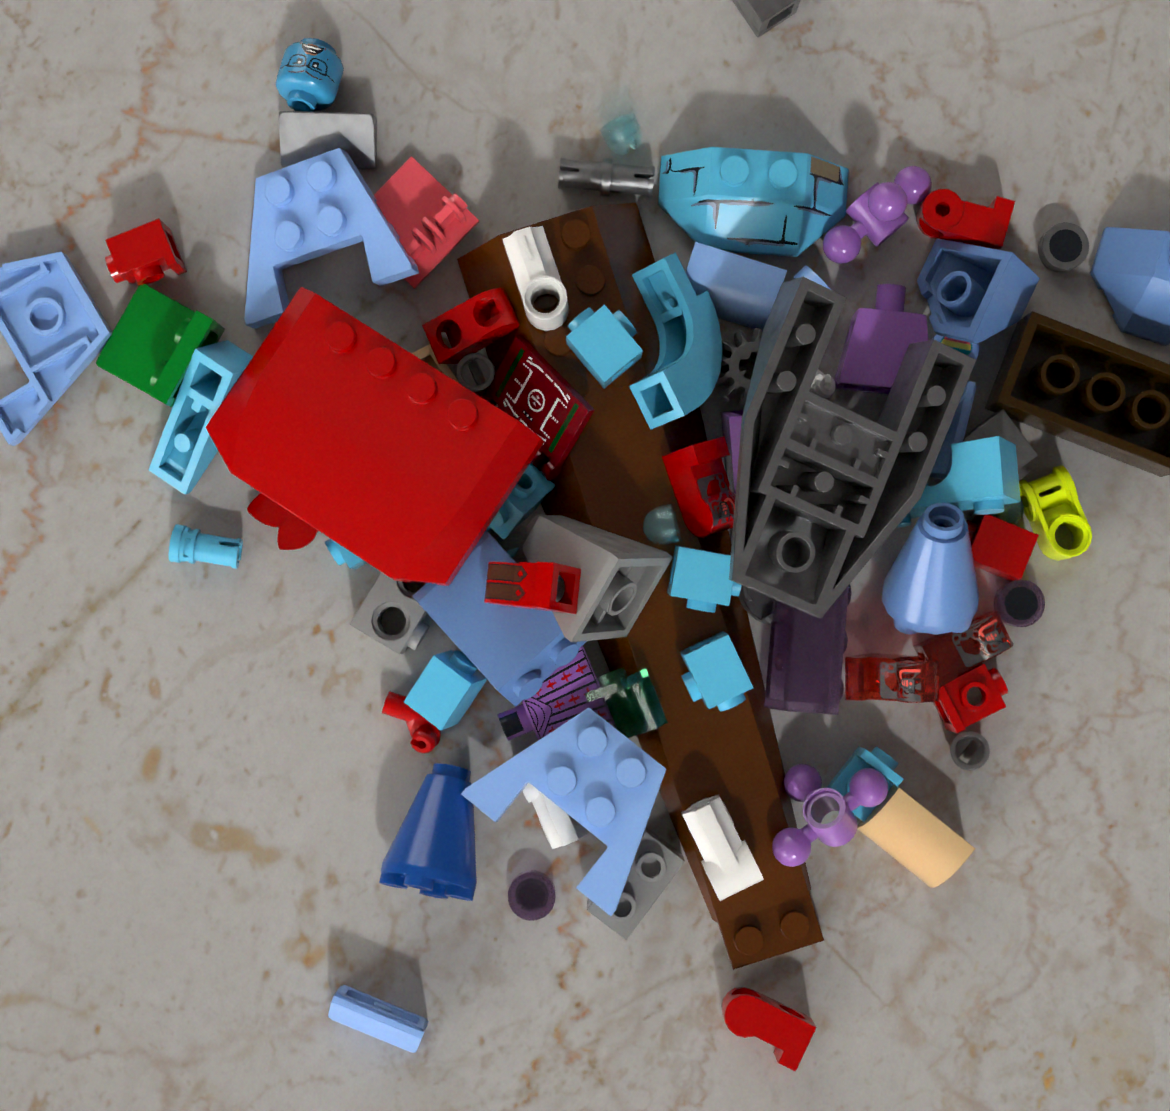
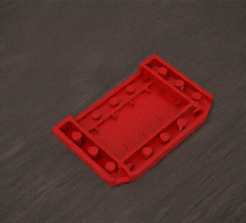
(370, 443)

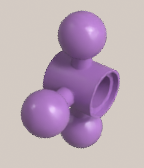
(877, 214)
(804, 784)

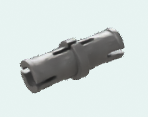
(606, 177)

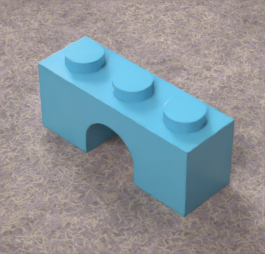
(980, 479)

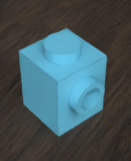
(604, 343)
(522, 501)
(701, 578)
(715, 673)
(446, 689)

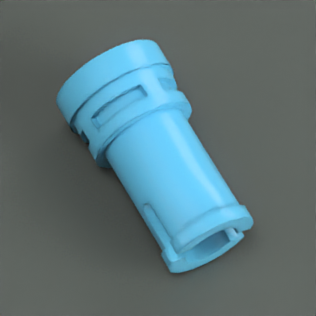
(195, 546)

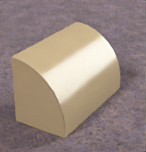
(916, 838)

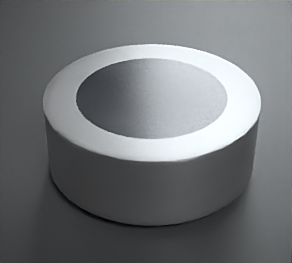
(1063, 247)

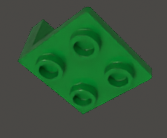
(156, 343)

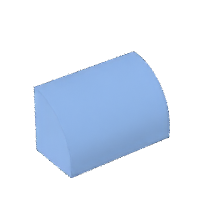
(738, 285)

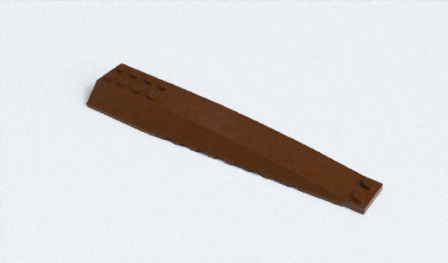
(612, 484)

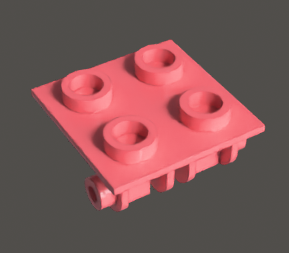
(424, 216)

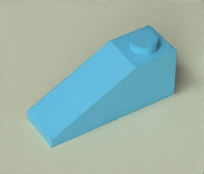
(185, 443)

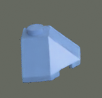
(1135, 278)
(974, 290)

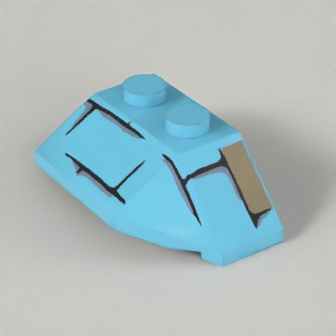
(753, 198)

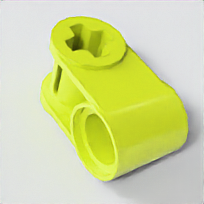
(1055, 509)

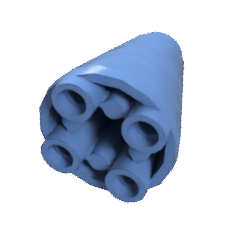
(934, 576)

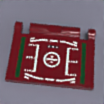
(541, 401)

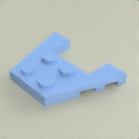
(311, 213)
(51, 332)
(593, 778)

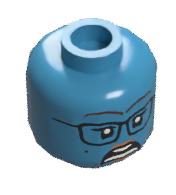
(309, 75)

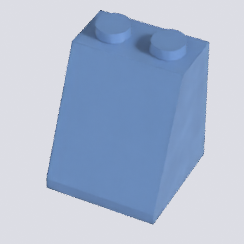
(505, 643)

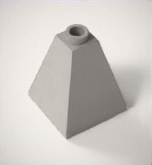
(613, 579)

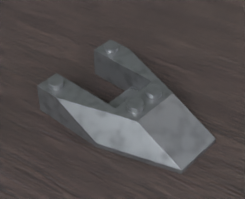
(818, 479)

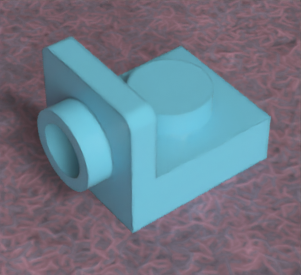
(864, 759)

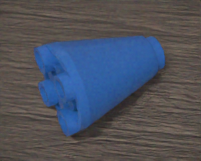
(436, 839)

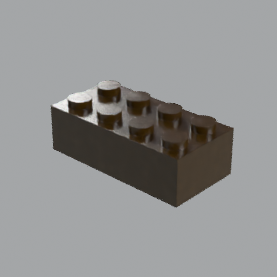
(1086, 392)

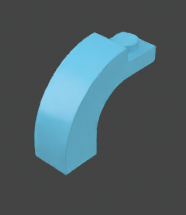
(688, 344)

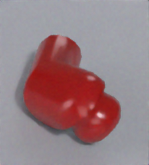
(423, 733)

